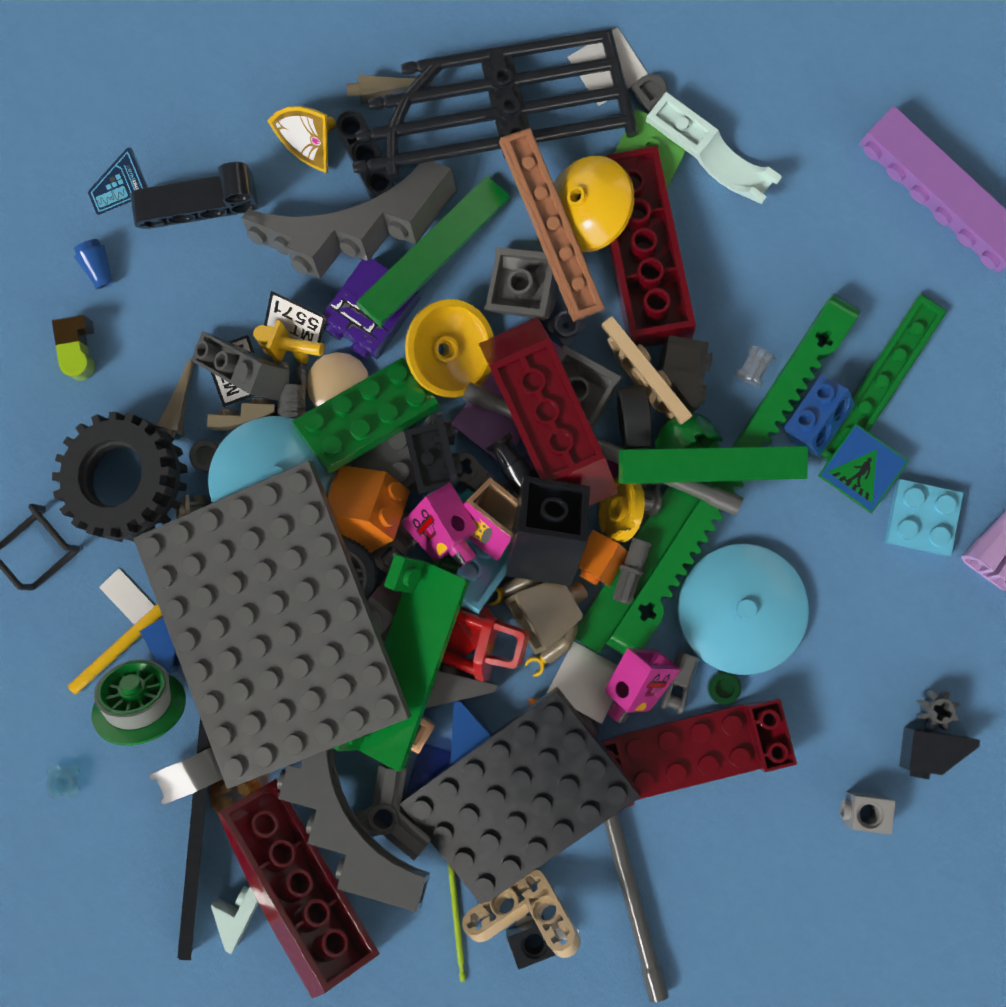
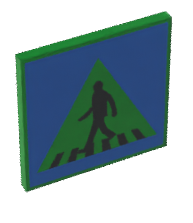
(863, 468)

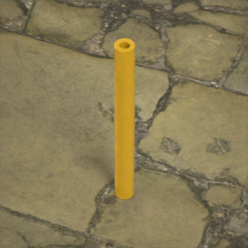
(114, 651)

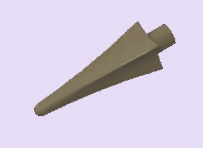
(376, 86)
(173, 416)

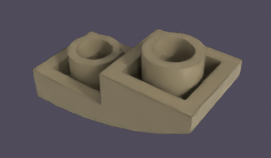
(229, 420)

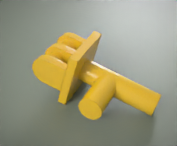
(277, 341)

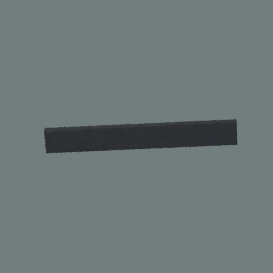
(193, 861)

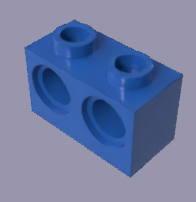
(820, 415)

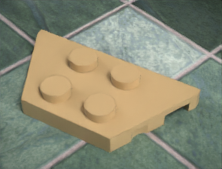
(636, 364)

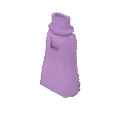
(988, 553)

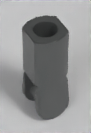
(684, 679)

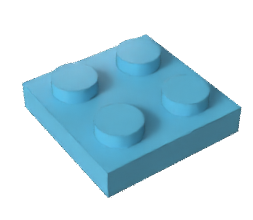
(923, 517)

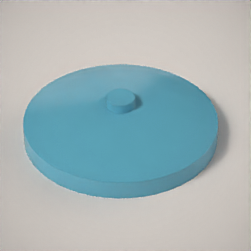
(257, 453)
(742, 609)

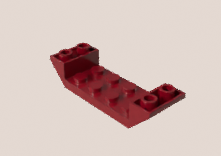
(547, 409)
(705, 747)

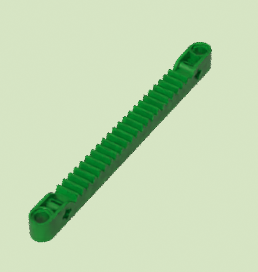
(832, 325)

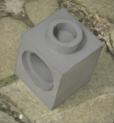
(881, 817)

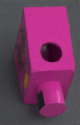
(442, 526)
(639, 682)

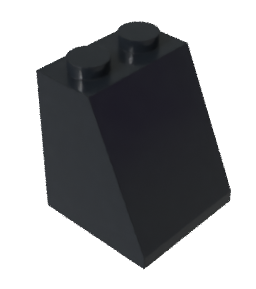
(548, 531)

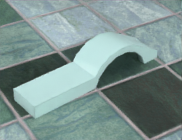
(710, 150)

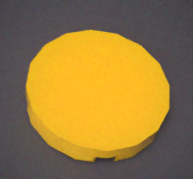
(622, 513)

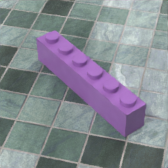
(940, 186)

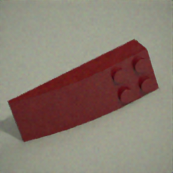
(649, 259)
(296, 890)

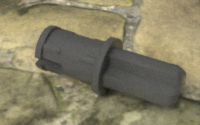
(631, 571)

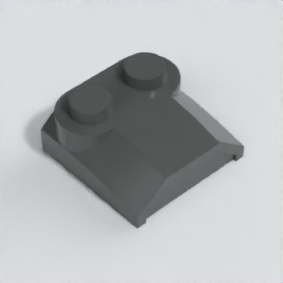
(522, 284)
(590, 382)
(392, 458)

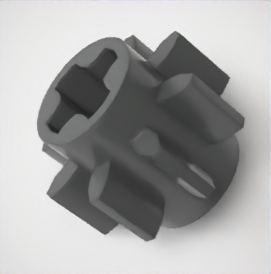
(947, 707)

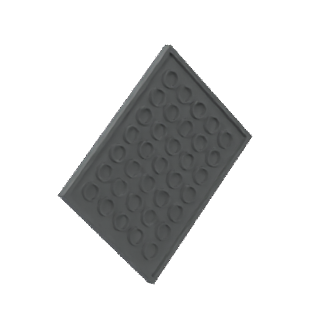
(271, 626)

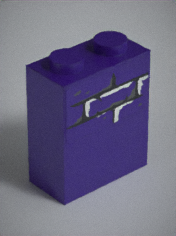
(350, 322)

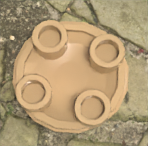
(333, 375)

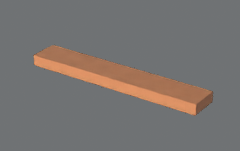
(551, 224)

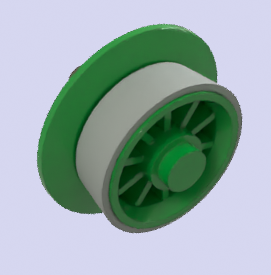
(136, 703)

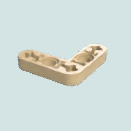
(534, 903)

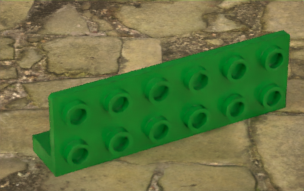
(415, 648)

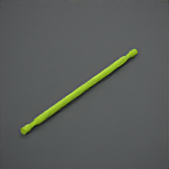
(456, 919)

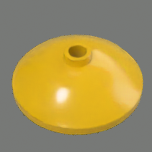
(604, 200)
(460, 331)

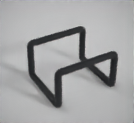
(37, 511)

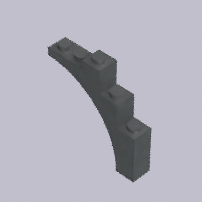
(360, 230)
(368, 866)

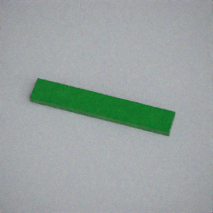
(433, 251)
(890, 367)
(712, 464)
(657, 530)

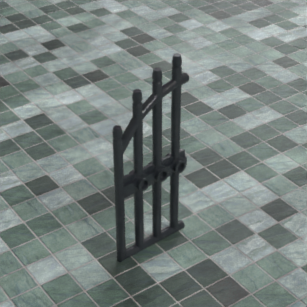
(505, 99)

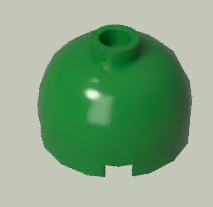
(694, 433)

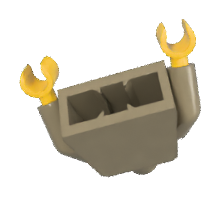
(547, 613)

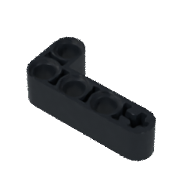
(196, 200)

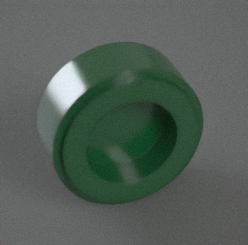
(724, 688)

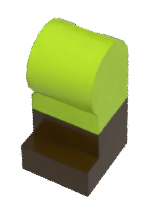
(72, 346)

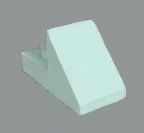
(233, 920)

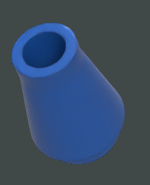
(94, 262)

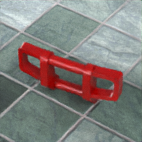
(484, 660)

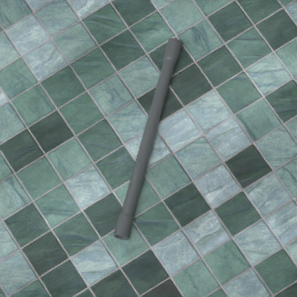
(712, 495)
(651, 969)

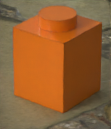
(601, 559)

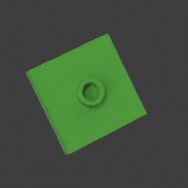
(648, 136)

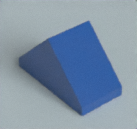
(161, 645)
(466, 730)

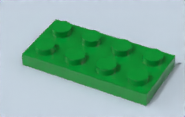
(364, 416)

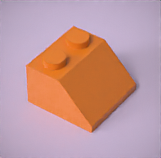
(367, 505)

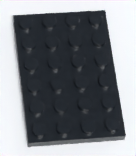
(520, 796)

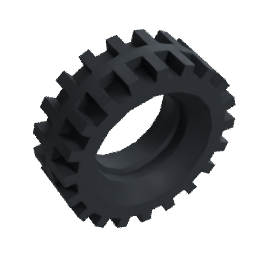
(154, 493)

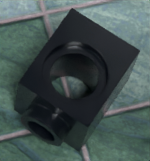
(522, 953)

